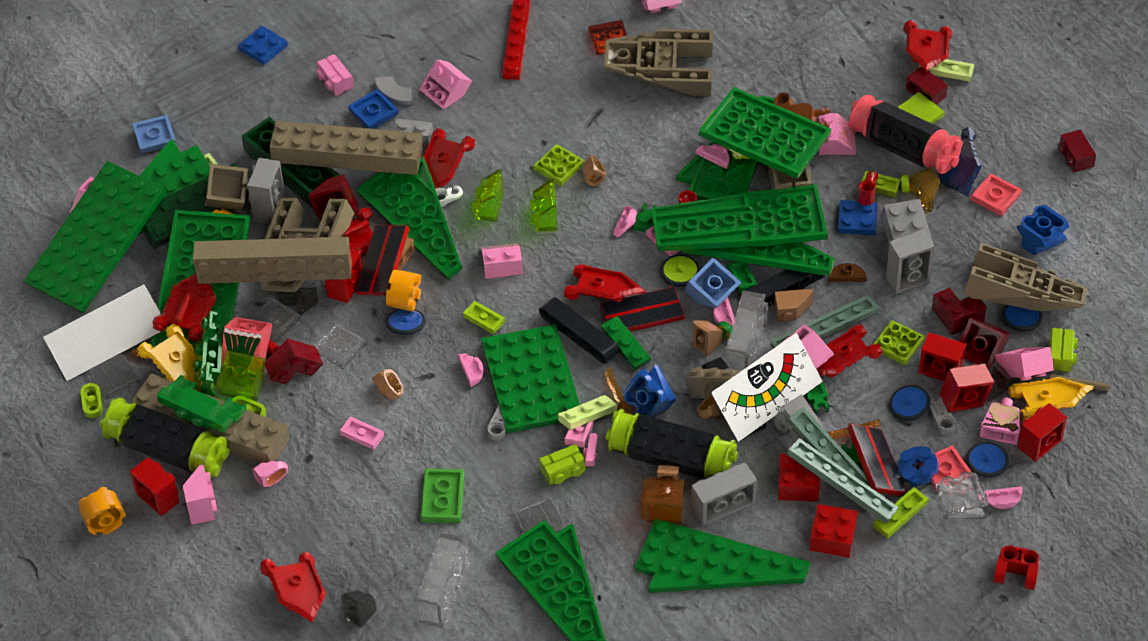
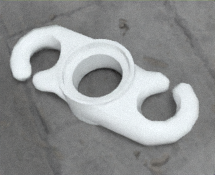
(449, 196)

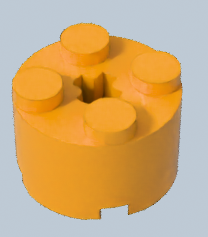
(403, 290)
(101, 511)

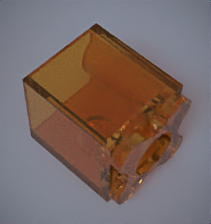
(662, 500)

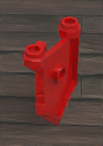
(927, 46)
(444, 156)
(359, 231)
(601, 284)
(187, 307)
(847, 351)
(296, 585)

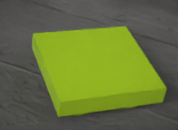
(923, 108)
(559, 164)
(899, 342)

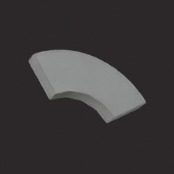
(393, 91)

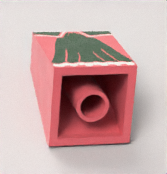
(246, 337)

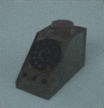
(358, 607)

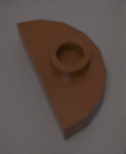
(847, 273)

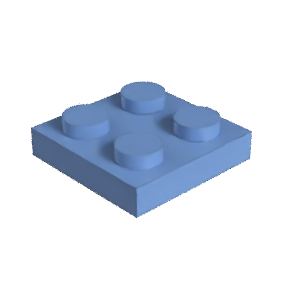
(153, 133)

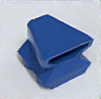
(1042, 230)
(649, 392)

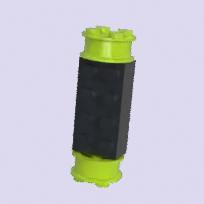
(164, 437)
(670, 444)

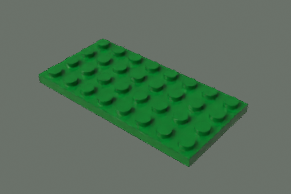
(95, 236)
(179, 265)

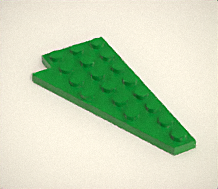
(175, 168)
(714, 181)
(414, 203)
(784, 256)
(698, 560)
(556, 578)

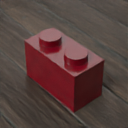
(927, 85)
(1077, 150)

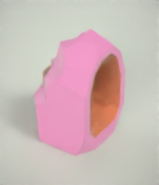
(269, 472)

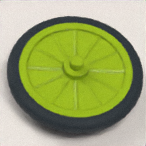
(679, 269)

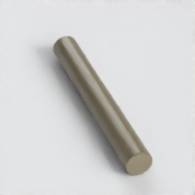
(1097, 385)

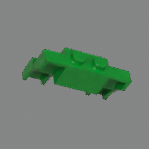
(208, 355)
(198, 407)

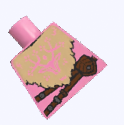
(1002, 422)

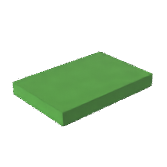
(442, 495)

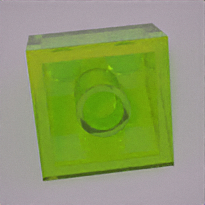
(489, 197)
(544, 207)
(241, 375)

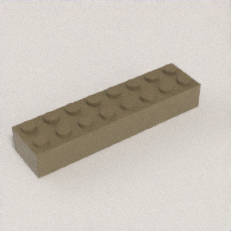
(346, 147)
(272, 260)
(250, 438)

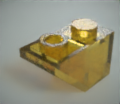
(925, 187)

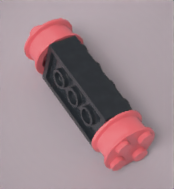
(905, 134)

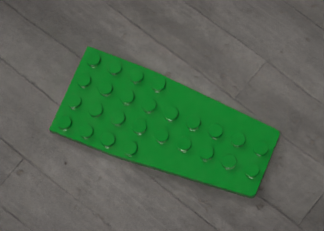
(742, 220)

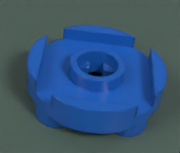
(917, 454)

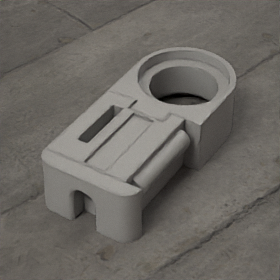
(939, 415)
(496, 422)

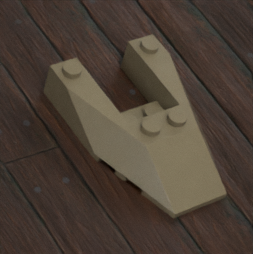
(653, 57)
(287, 223)
(1020, 283)

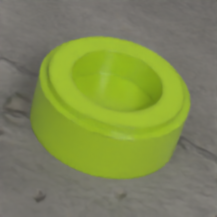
(905, 183)

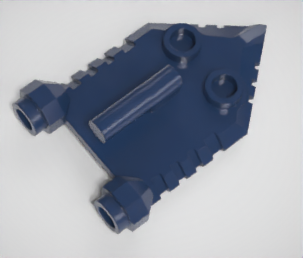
(964, 174)

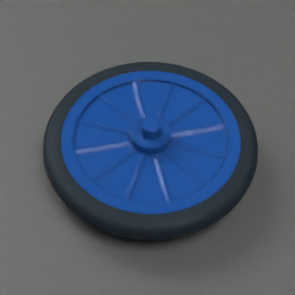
(1021, 318)
(405, 322)
(909, 402)
(987, 459)

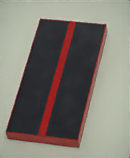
(381, 259)
(645, 309)
(877, 460)

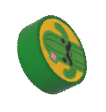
(726, 329)

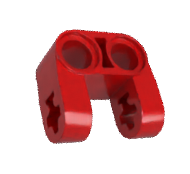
(1017, 564)

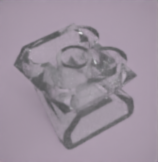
(961, 497)

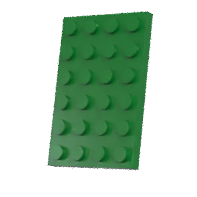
(765, 132)
(530, 377)

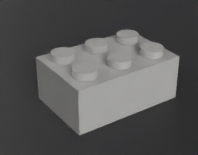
(265, 189)
(904, 219)
(910, 261)
(723, 494)

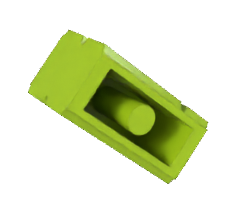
(1062, 346)
(562, 465)

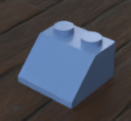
(712, 284)

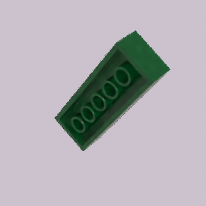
(298, 178)
(190, 198)

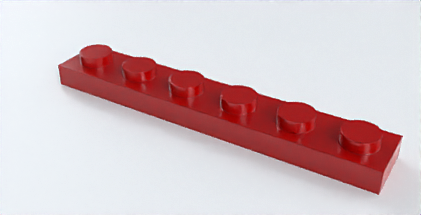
(516, 39)

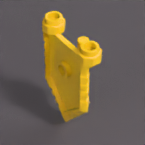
(172, 356)
(1056, 391)

